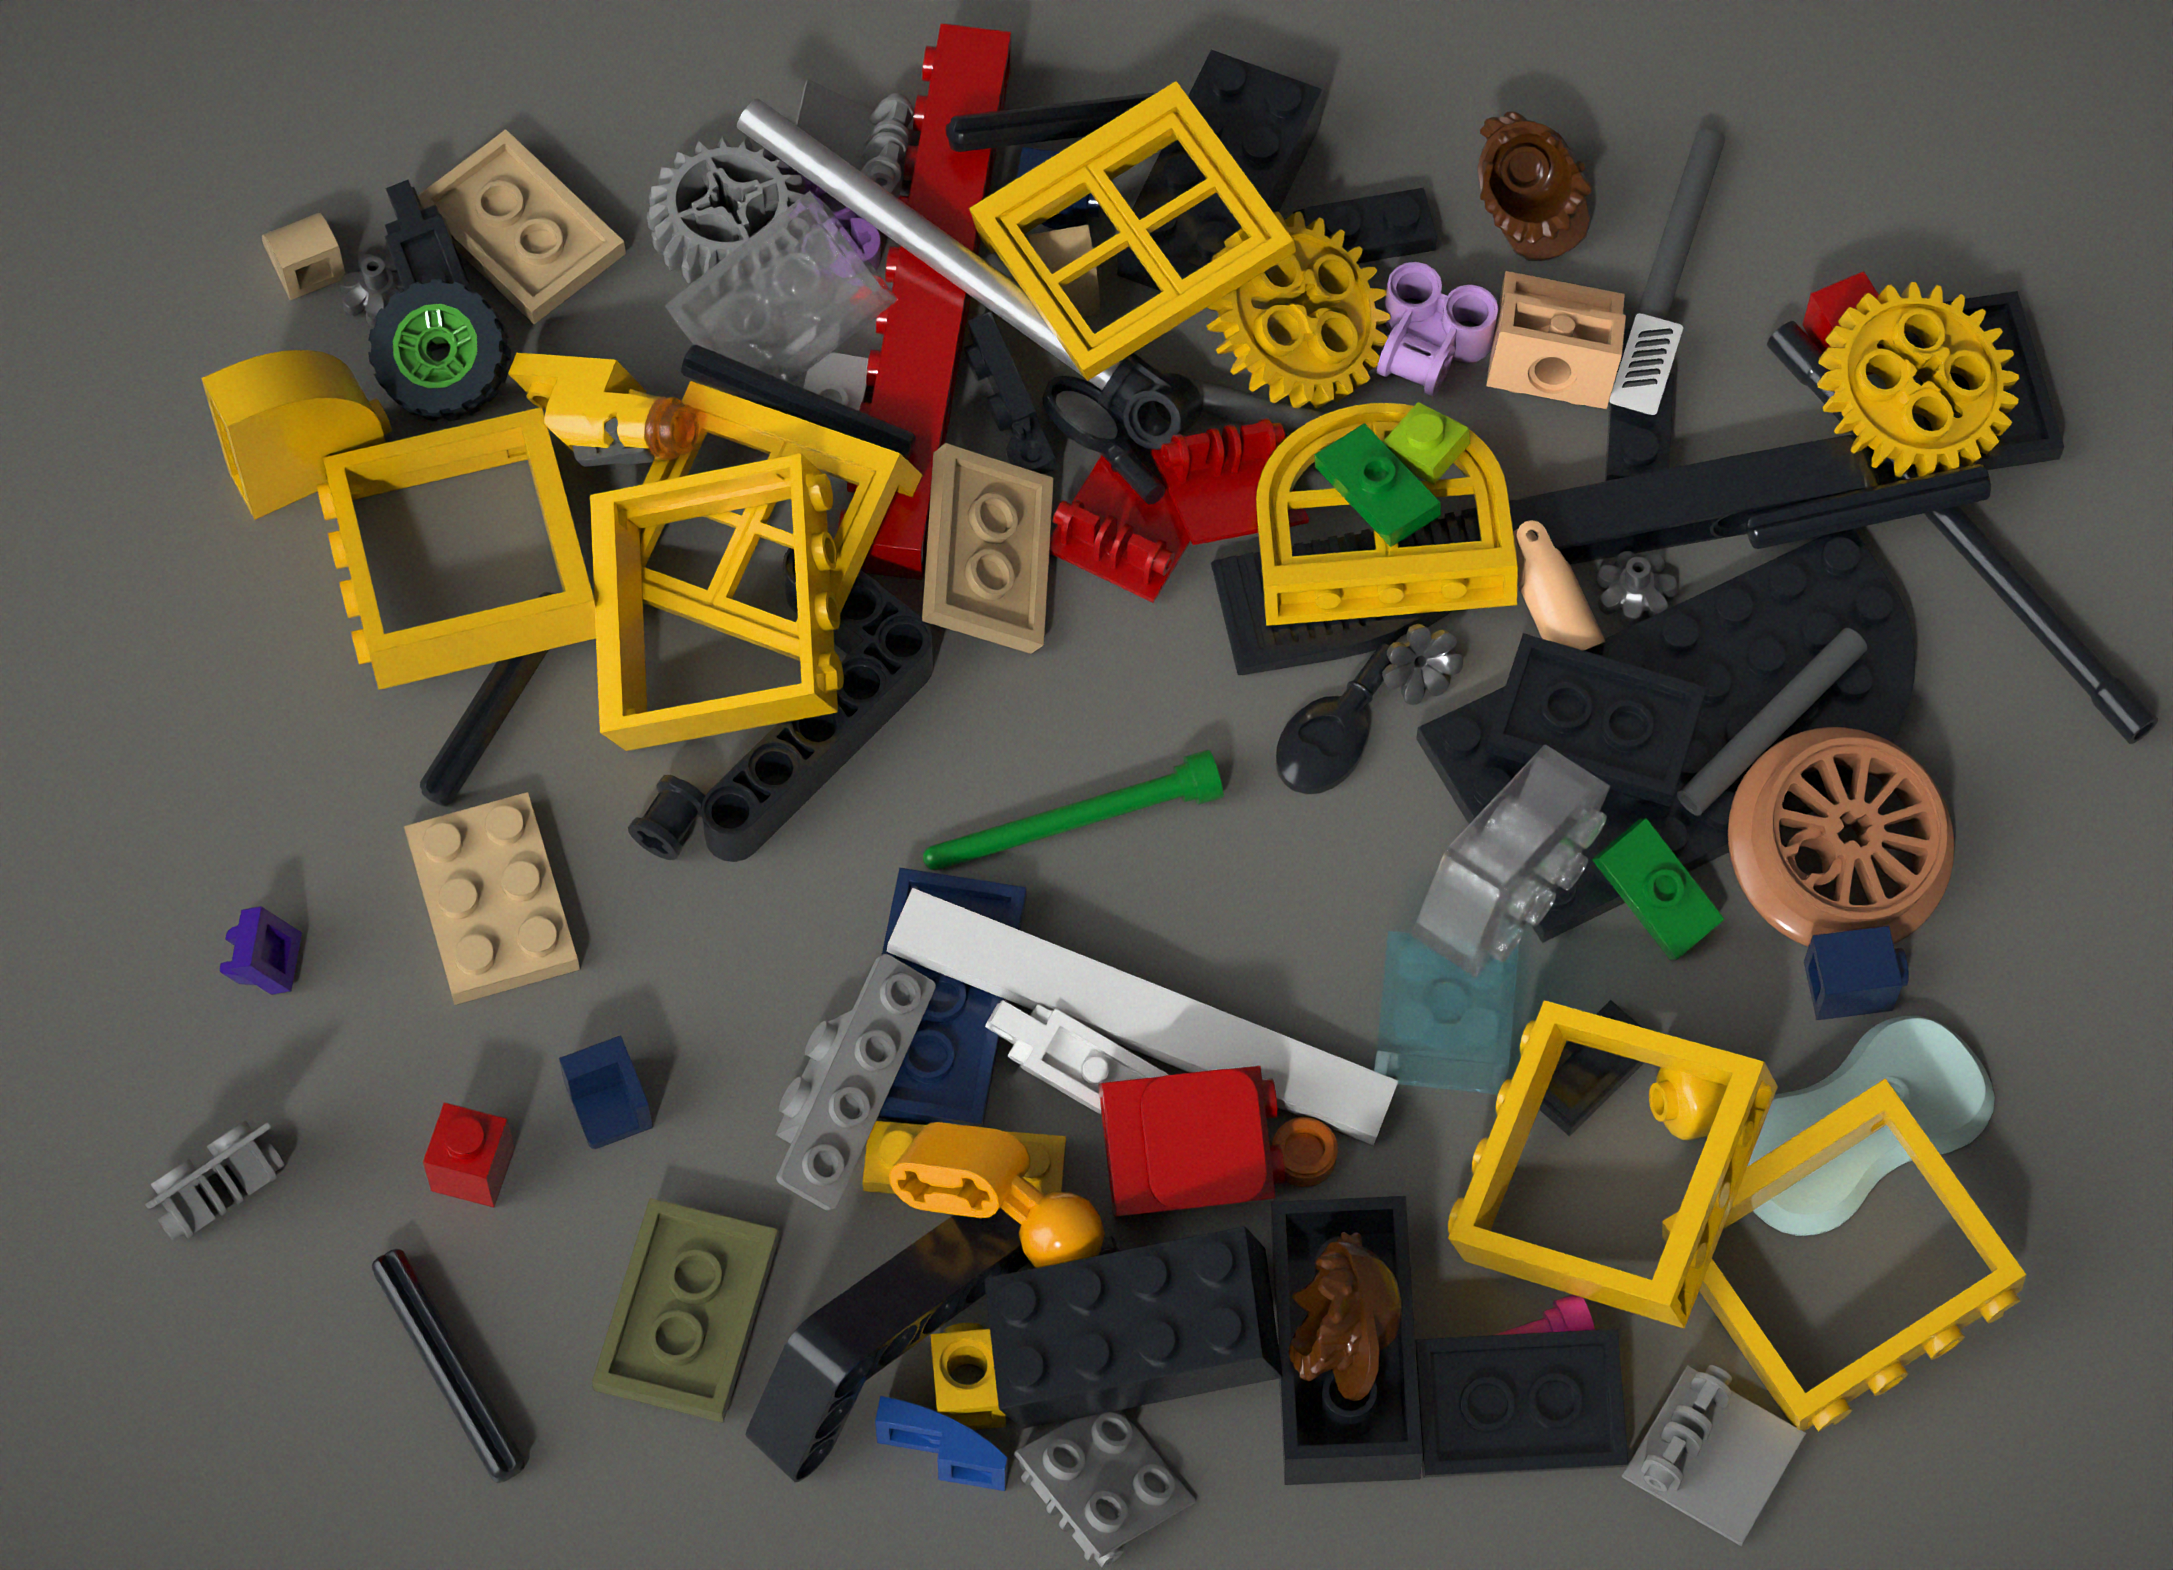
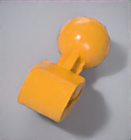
(982, 1170)

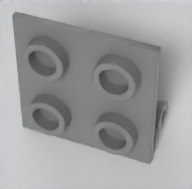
(864, 138)
(245, 1160)
(1714, 1453)
(1102, 1482)

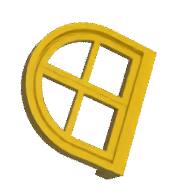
(1387, 578)

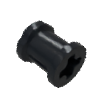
(668, 817)

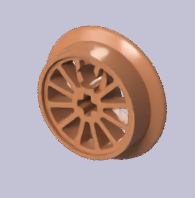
(1769, 869)

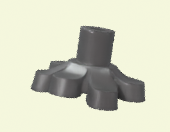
(370, 287)
(1635, 586)
(1420, 663)

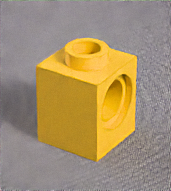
(968, 1404)

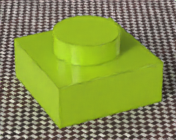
(1428, 442)

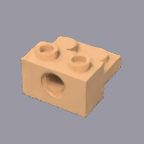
(1557, 340)

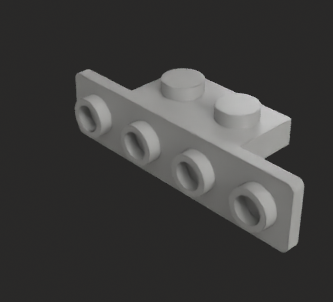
(848, 1080)

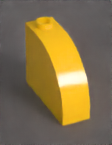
(283, 417)

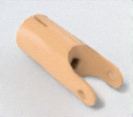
(1553, 591)

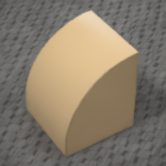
(1059, 249)
(305, 255)

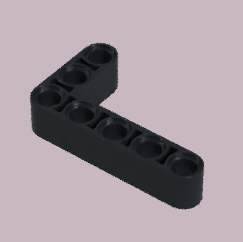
(810, 763)
(872, 1327)

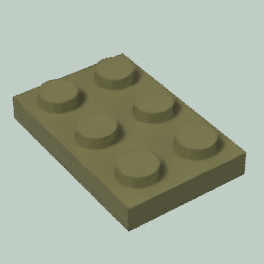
(685, 1310)

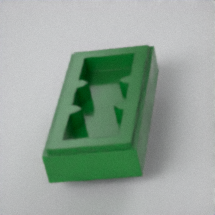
(1377, 485)
(1658, 889)

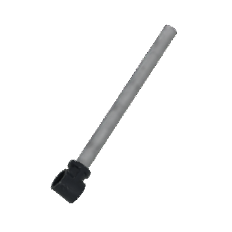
(1126, 387)

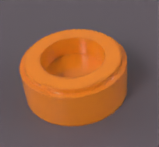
(1307, 1151)

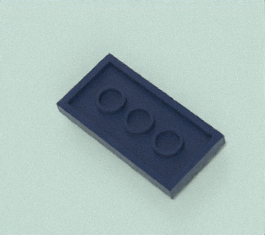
(952, 1052)

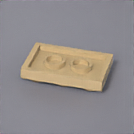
(522, 226)
(988, 549)
(491, 898)

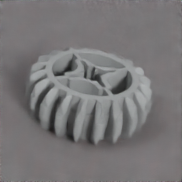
(743, 182)

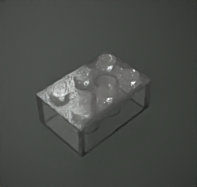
(784, 294)
(1512, 862)

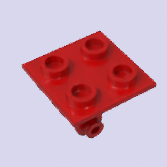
(1218, 477)
(1119, 534)

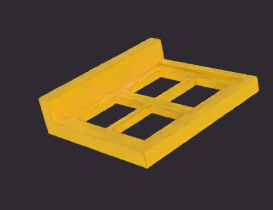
(1089, 169)
(871, 467)

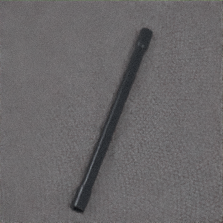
(2107, 691)

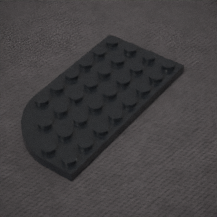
(1745, 648)

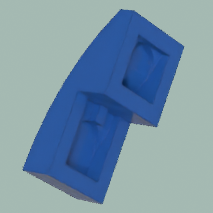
(962, 1453)

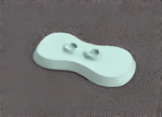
(1934, 1079)

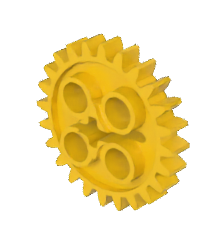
(1950, 346)
(1298, 358)

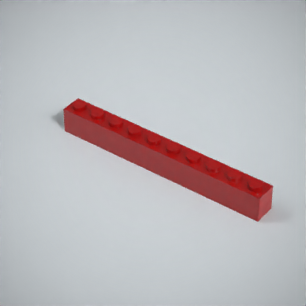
(927, 324)

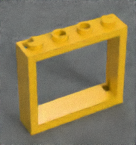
(619, 600)
(478, 636)
(1706, 1202)
(1931, 1334)

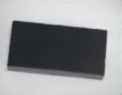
(1586, 1078)

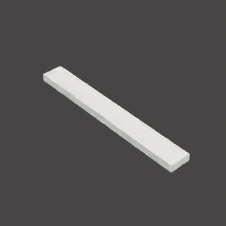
(1138, 1013)

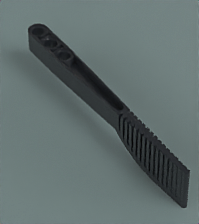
(1583, 523)

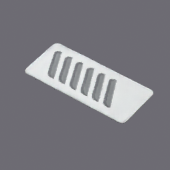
(1646, 364)

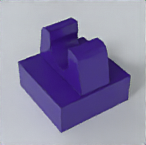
(263, 951)

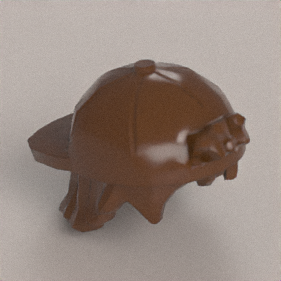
(1533, 187)
(1349, 1319)

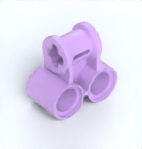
(1429, 333)

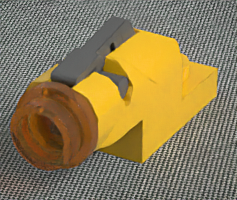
(605, 410)

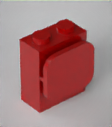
(1190, 1140)

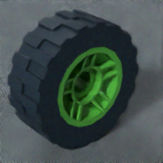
(436, 315)

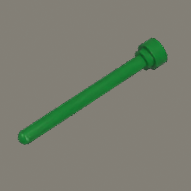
(1191, 780)

